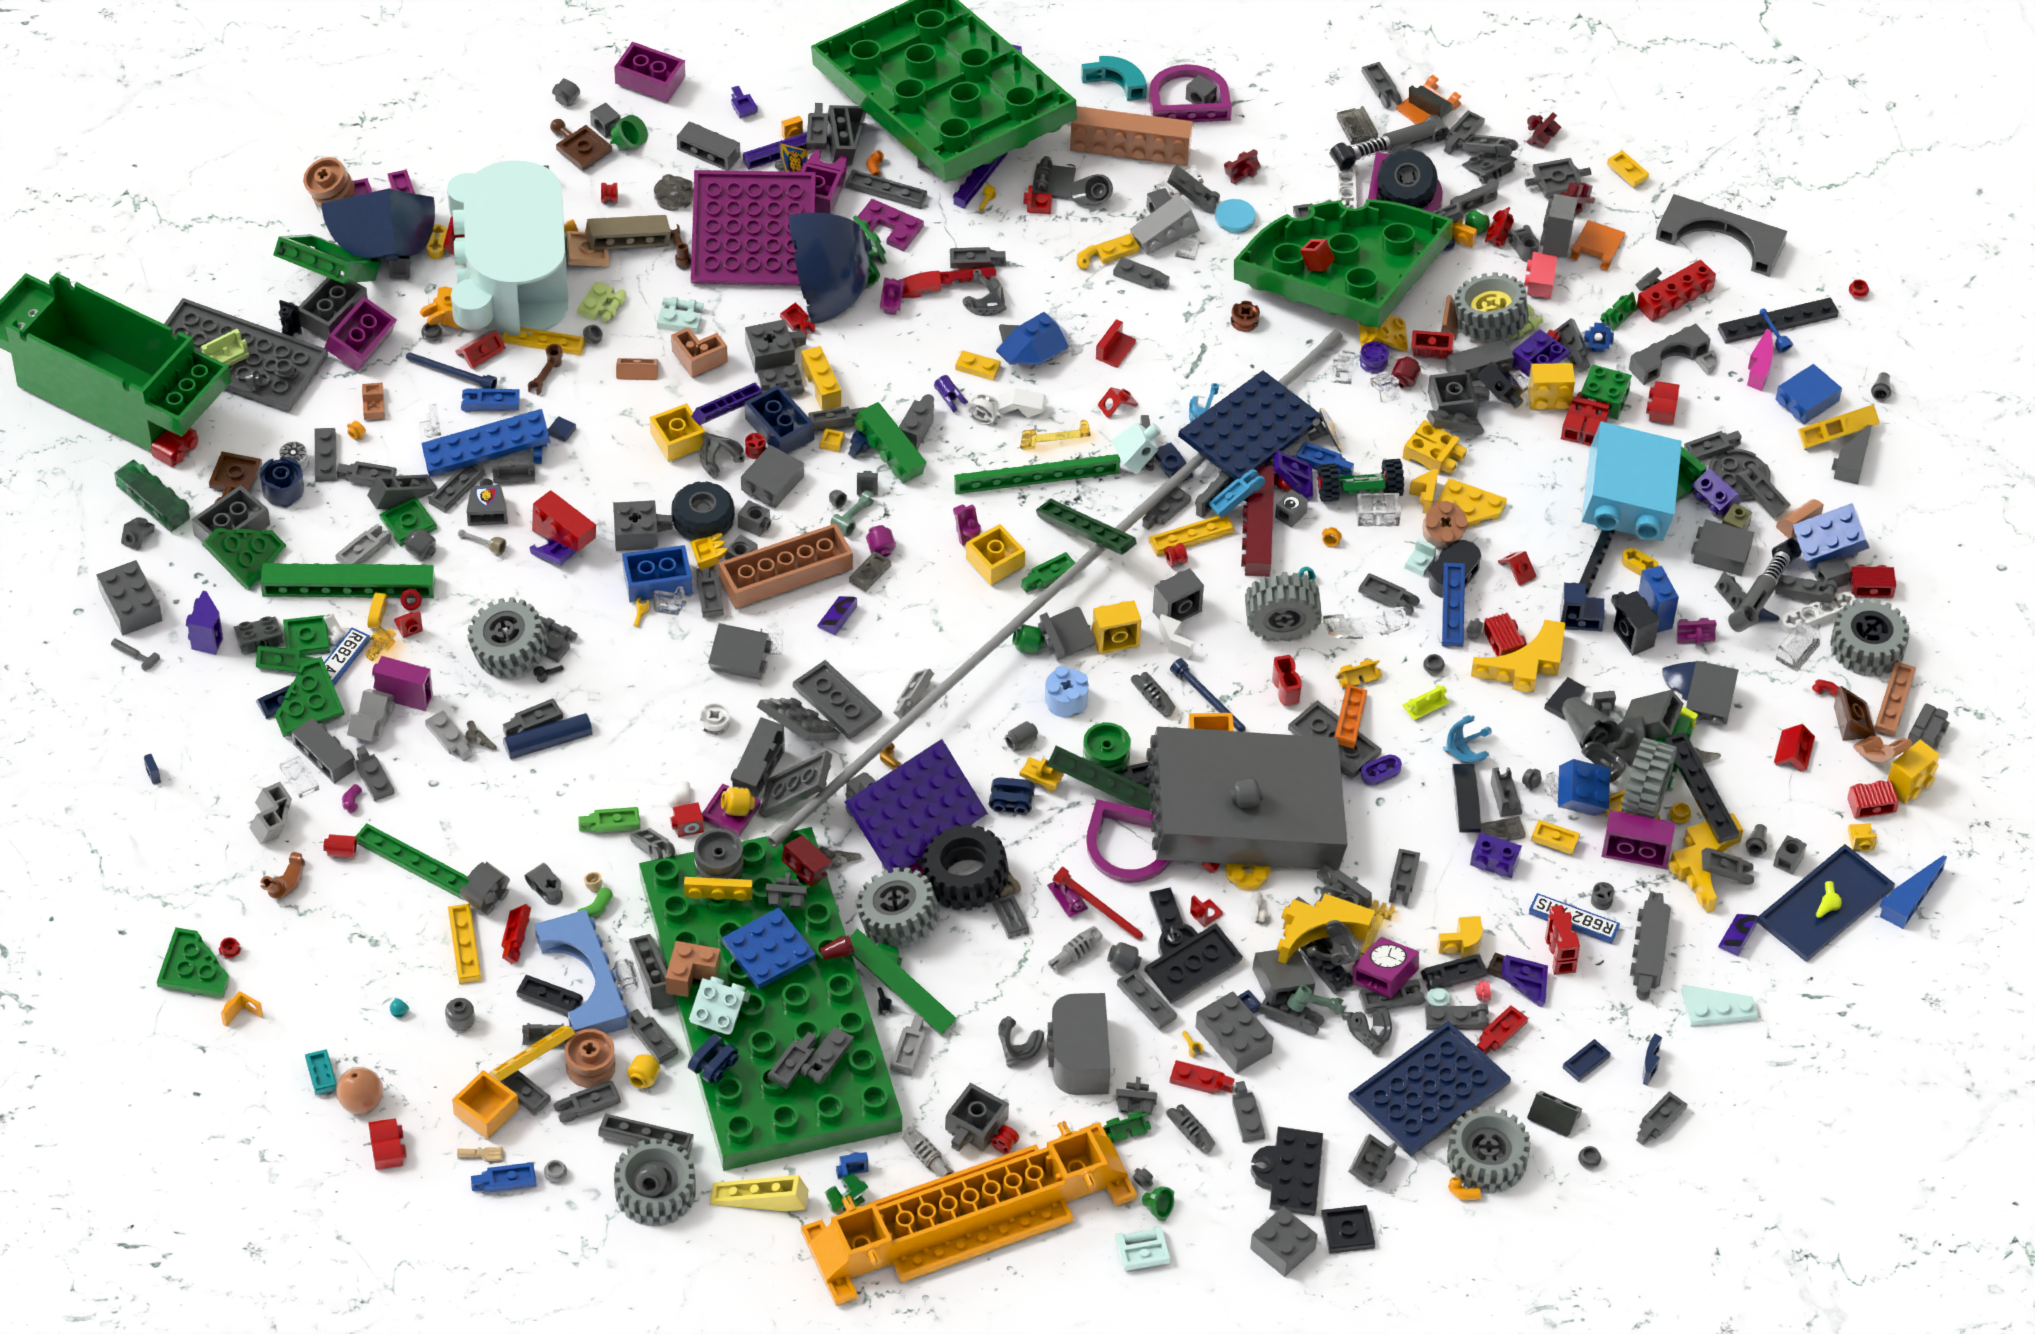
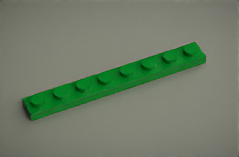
(1036, 474)

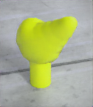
(1830, 900)

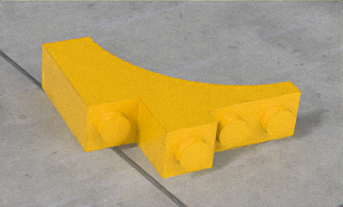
(1522, 666)
(1688, 861)
(1308, 923)

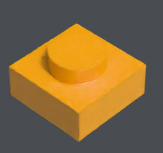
(792, 127)

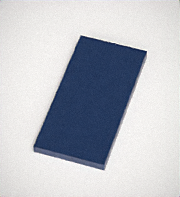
(1794, 917)

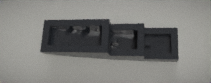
(1466, 798)

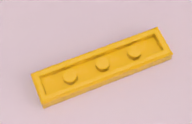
(541, 339)
(1192, 534)
(464, 943)
(532, 1052)

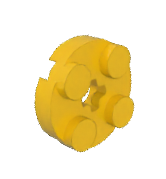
(1247, 881)

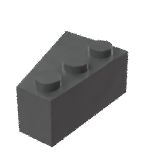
(844, 131)

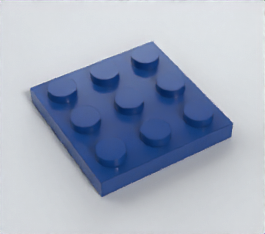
(768, 948)

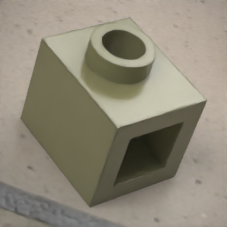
(1738, 517)

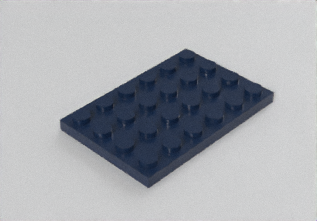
(1250, 425)
(1429, 1088)

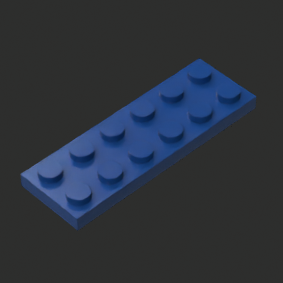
(485, 442)

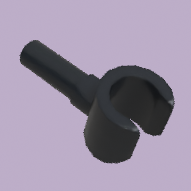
(543, 674)
(883, 1003)

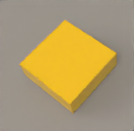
(832, 440)

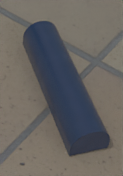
(547, 736)

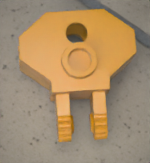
(441, 309)

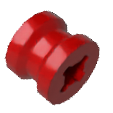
(609, 192)
(755, 445)
(1176, 554)
(1005, 1139)

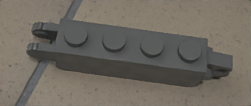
(1651, 944)

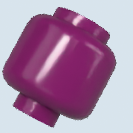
(881, 540)

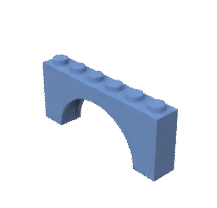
(576, 936)

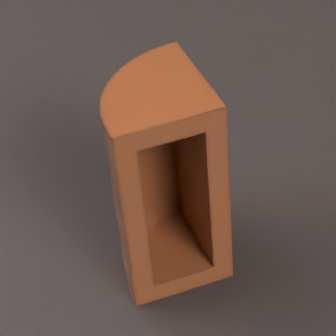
(1806, 511)

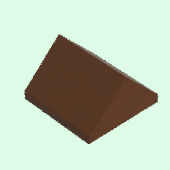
(1852, 715)

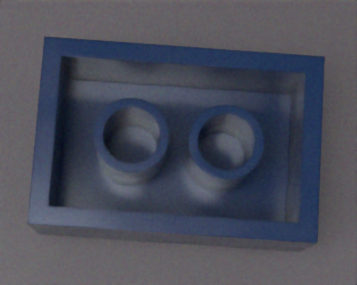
(779, 420)

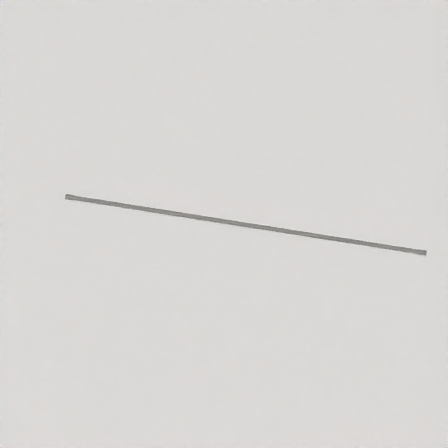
(784, 831)

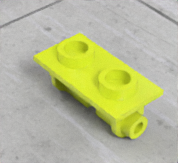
(1426, 702)

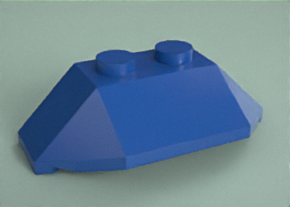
(1034, 341)

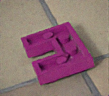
(398, 181)
(904, 225)

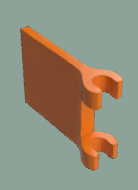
(1417, 115)
(1599, 242)

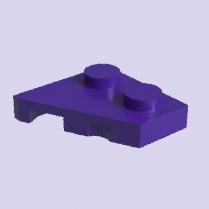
(1295, 473)
(553, 552)
(1526, 977)

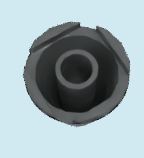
(1588, 722)

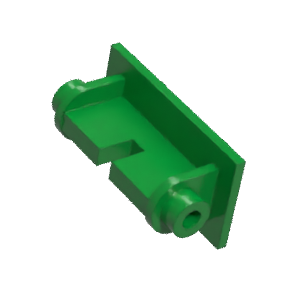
(1621, 311)
(1134, 1122)

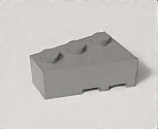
(1165, 225)

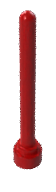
(1064, 878)

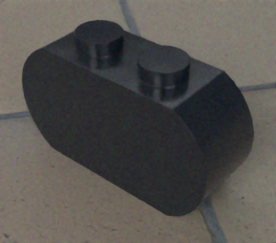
(1457, 552)

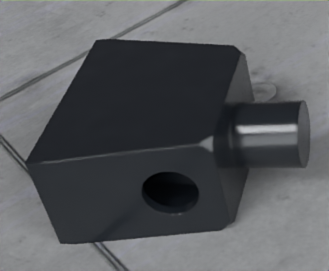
(1501, 384)

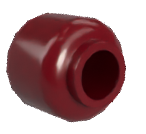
(1406, 371)

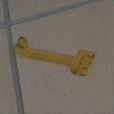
(1030, 437)
(1380, 915)

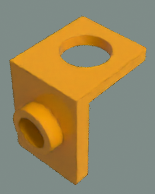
(235, 1005)

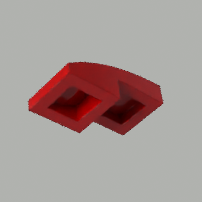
(920, 283)

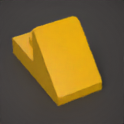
(1425, 487)

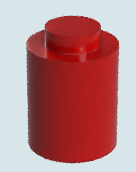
(340, 846)

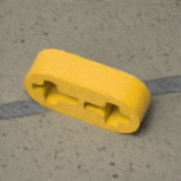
(439, 253)
(1640, 562)
(377, 610)

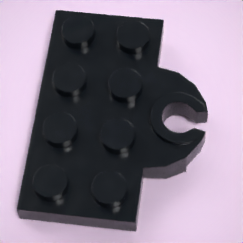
(1190, 960)
(1291, 1170)

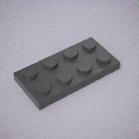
(837, 699)
(1322, 722)
(796, 784)

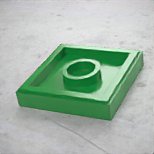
(406, 517)
(307, 634)

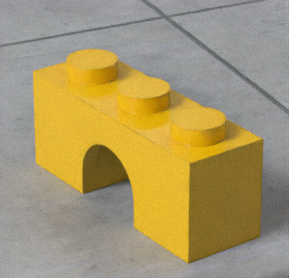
(819, 371)

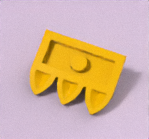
(708, 550)

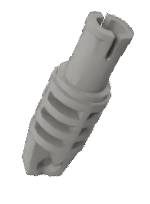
(1076, 948)
(926, 1152)

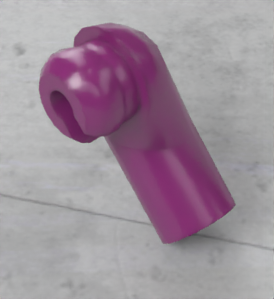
(349, 798)

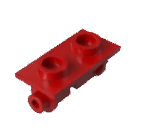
(1501, 224)

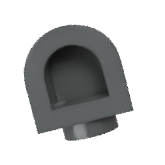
(565, 92)

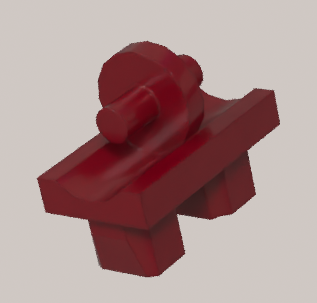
(1539, 136)
(1244, 166)
(1582, 192)

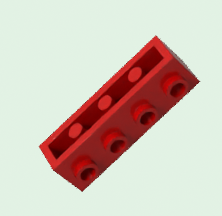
(1676, 290)

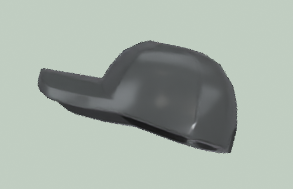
(1088, 189)

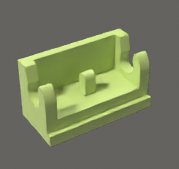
(227, 348)

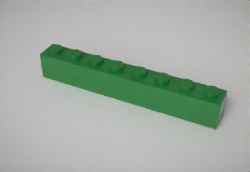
(346, 580)

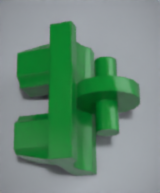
(854, 1187)

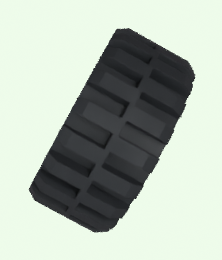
(960, 845)

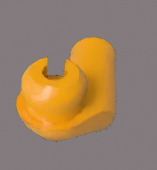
(1461, 1192)

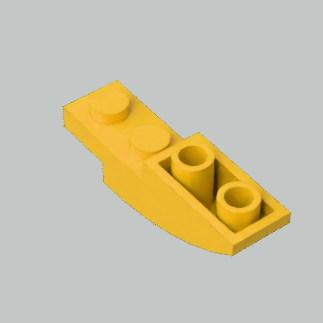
(1838, 426)

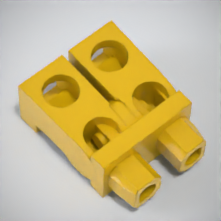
(1434, 448)

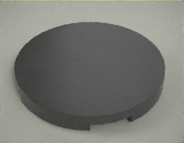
(1734, 461)

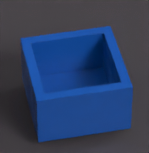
(1583, 787)

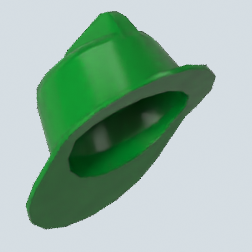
(629, 132)

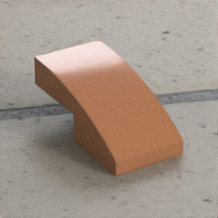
(373, 401)

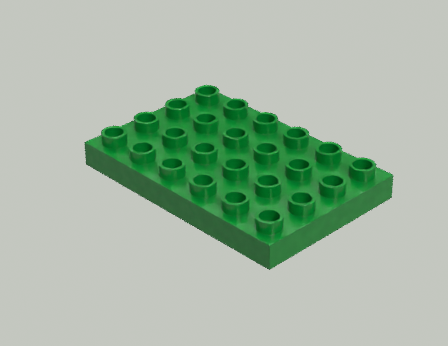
(944, 84)

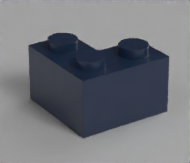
(1581, 611)

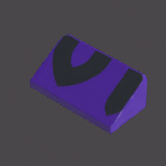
(838, 614)
(1738, 933)

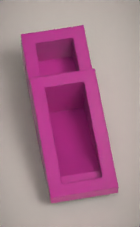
(1760, 362)

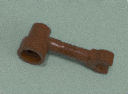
(683, 257)
(554, 359)

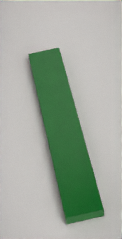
(412, 859)
(901, 983)

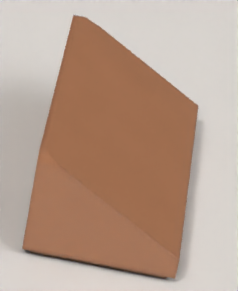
(1450, 322)
(637, 369)

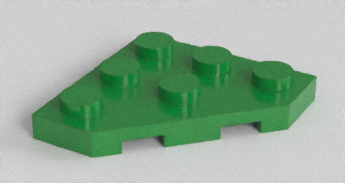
(243, 551)
(309, 697)
(192, 966)

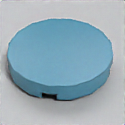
(1235, 215)

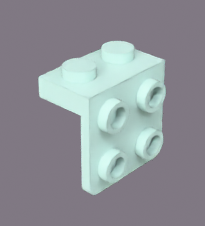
(718, 1005)

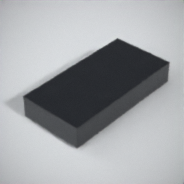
(1568, 689)

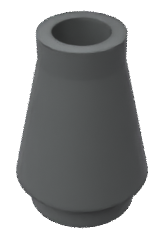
(1881, 389)
(1757, 841)

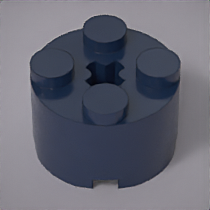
(282, 481)

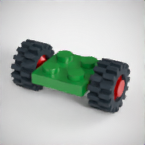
(1330, 481)

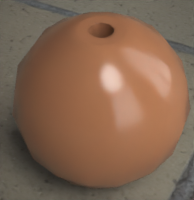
(359, 1090)

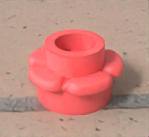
(1483, 991)

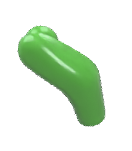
(600, 903)

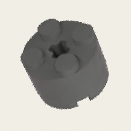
(485, 887)

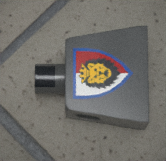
(486, 505)

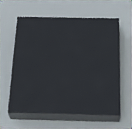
(1348, 1229)

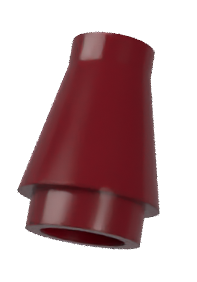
(838, 948)

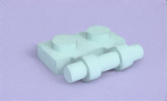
(677, 319)

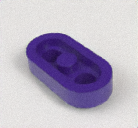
(1379, 769)

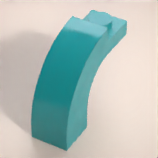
(1117, 71)

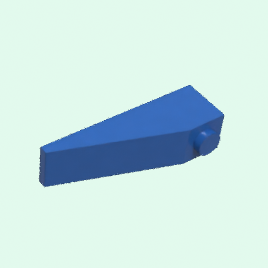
(1907, 897)

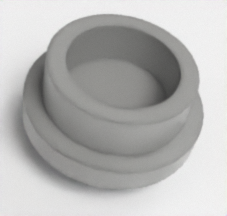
(555, 1171)

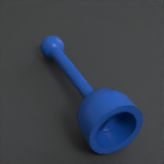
(1782, 343)

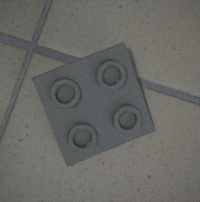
(1490, 166)
(1053, 178)
(261, 630)

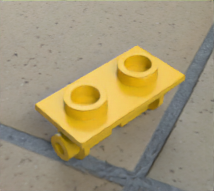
(1351, 674)

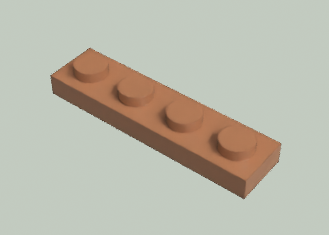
(1894, 699)

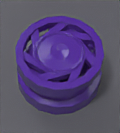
(1374, 358)

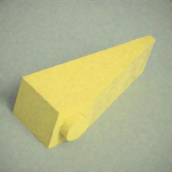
(772, 1193)

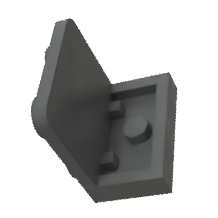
(1066, 632)

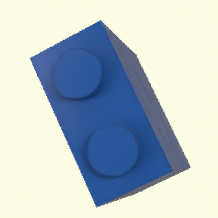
(1808, 393)
(1659, 595)

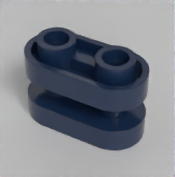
(1011, 795)
(713, 1059)

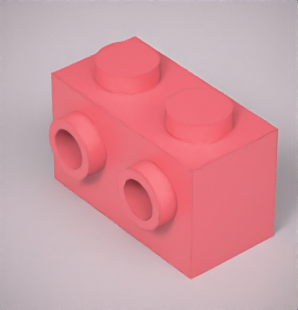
(1541, 275)

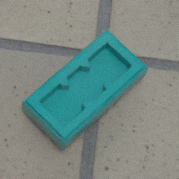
(321, 1072)

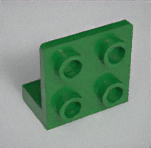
(1608, 387)
(1689, 471)

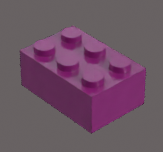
(649, 71)
(360, 334)
(1638, 839)

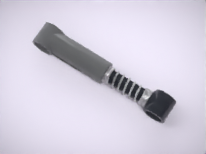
(1431, 129)
(1764, 586)

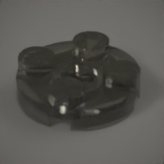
(673, 184)

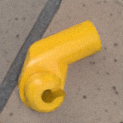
(1083, 256)

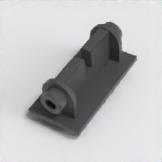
(513, 473)
(1730, 590)
(535, 1032)

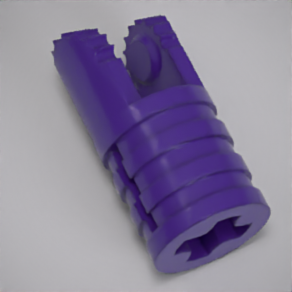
(949, 391)

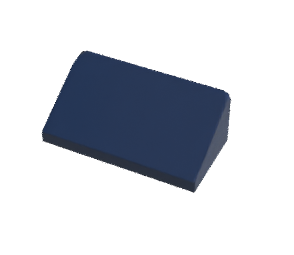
(271, 702)

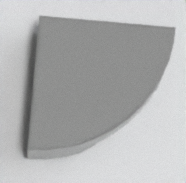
(1707, 361)

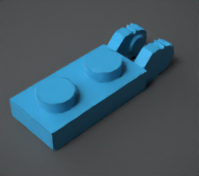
(1236, 493)

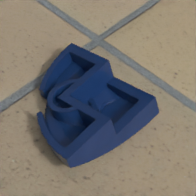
(1679, 677)

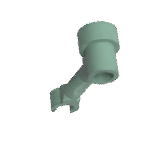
(845, 522)
(1303, 997)

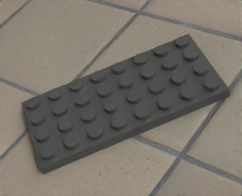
(264, 348)

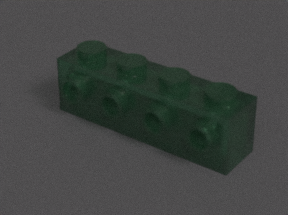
(152, 495)

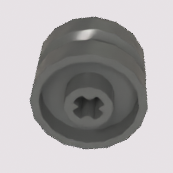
(718, 855)

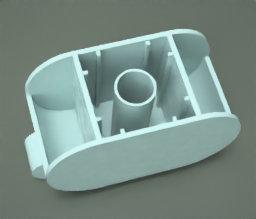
(509, 248)

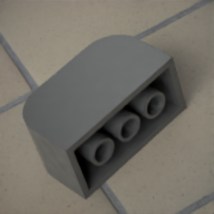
(1079, 1044)

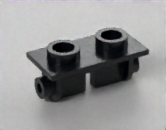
(290, 318)

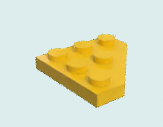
(1475, 502)

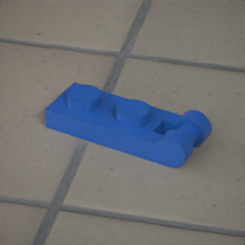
(490, 399)

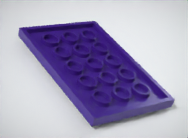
(914, 805)

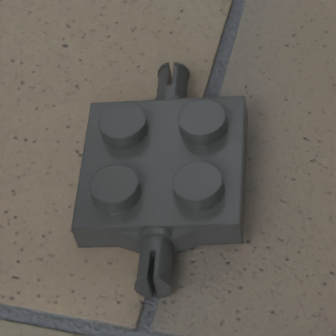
(1556, 175)

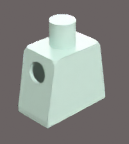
(1136, 445)

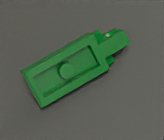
(1047, 572)
(280, 658)

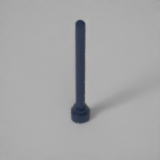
(485, 382)
(1181, 669)

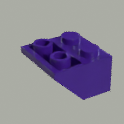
(1538, 349)
(205, 625)

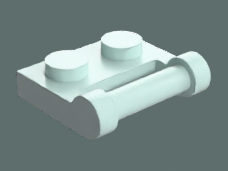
(1145, 1253)

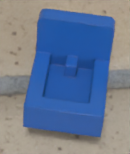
(852, 1163)

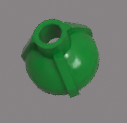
(1159, 1202)

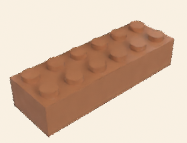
(1131, 136)
(785, 566)

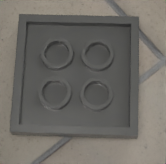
(799, 719)

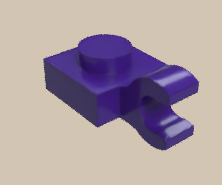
(742, 104)

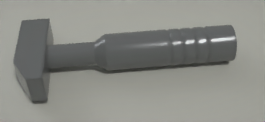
(148, 661)

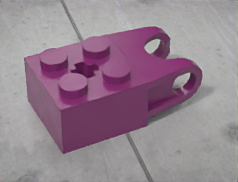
(828, 180)

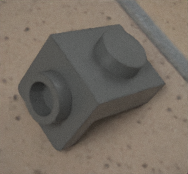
(135, 531)

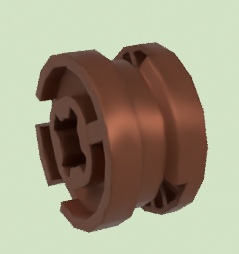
(1245, 316)

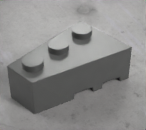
(760, 757)

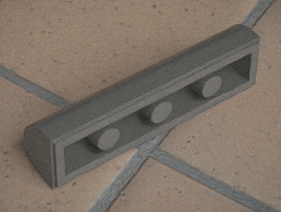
(633, 1131)

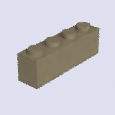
(627, 232)

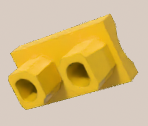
(1040, 773)

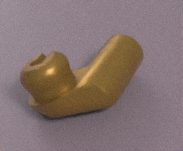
(887, 757)

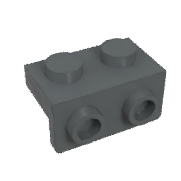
(1372, 1160)

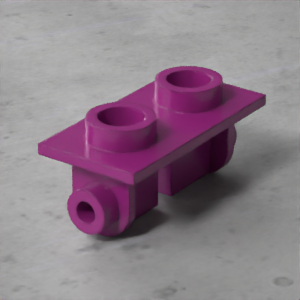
(1068, 899)

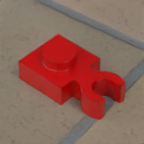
(797, 318)

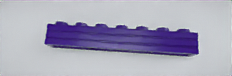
(771, 152)
(975, 182)
(725, 404)

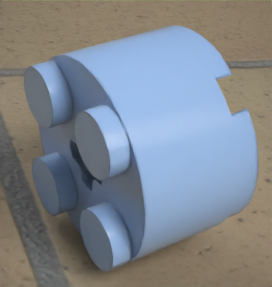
(1066, 692)

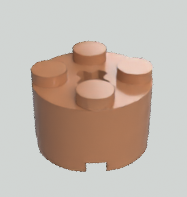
(1444, 513)

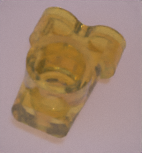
(382, 640)

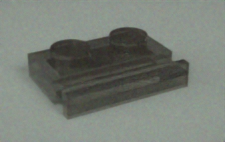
(1357, 125)

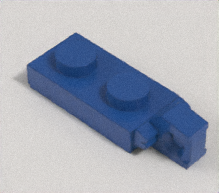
(1318, 455)
(505, 1178)

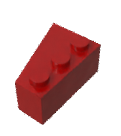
(562, 522)

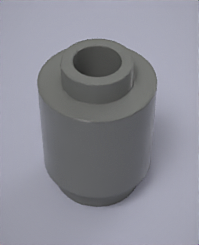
(1021, 735)

